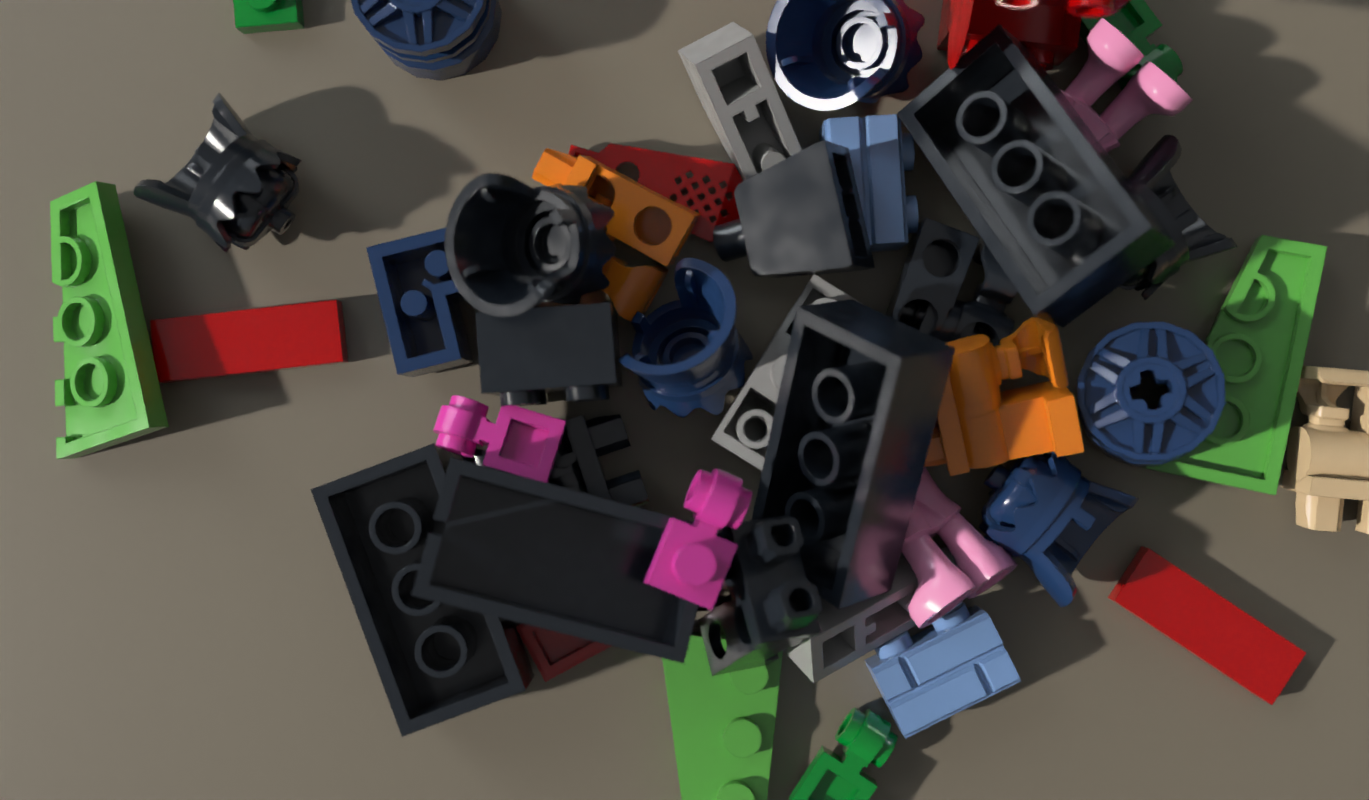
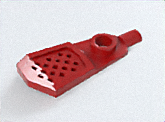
(661, 169)

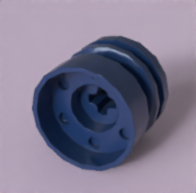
(432, 35)
(1171, 360)

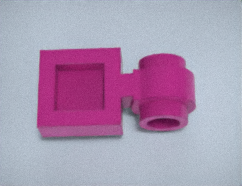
(517, 444)
(691, 557)

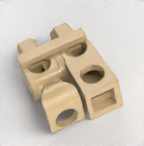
(1324, 456)

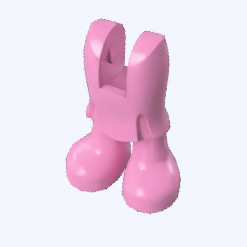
(1145, 94)
(939, 580)

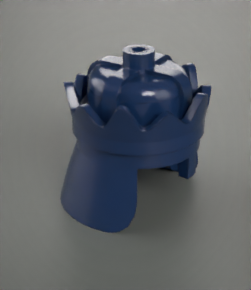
(842, 50)
(690, 347)
(1049, 517)

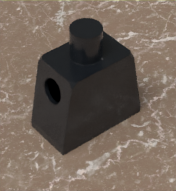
(799, 217)

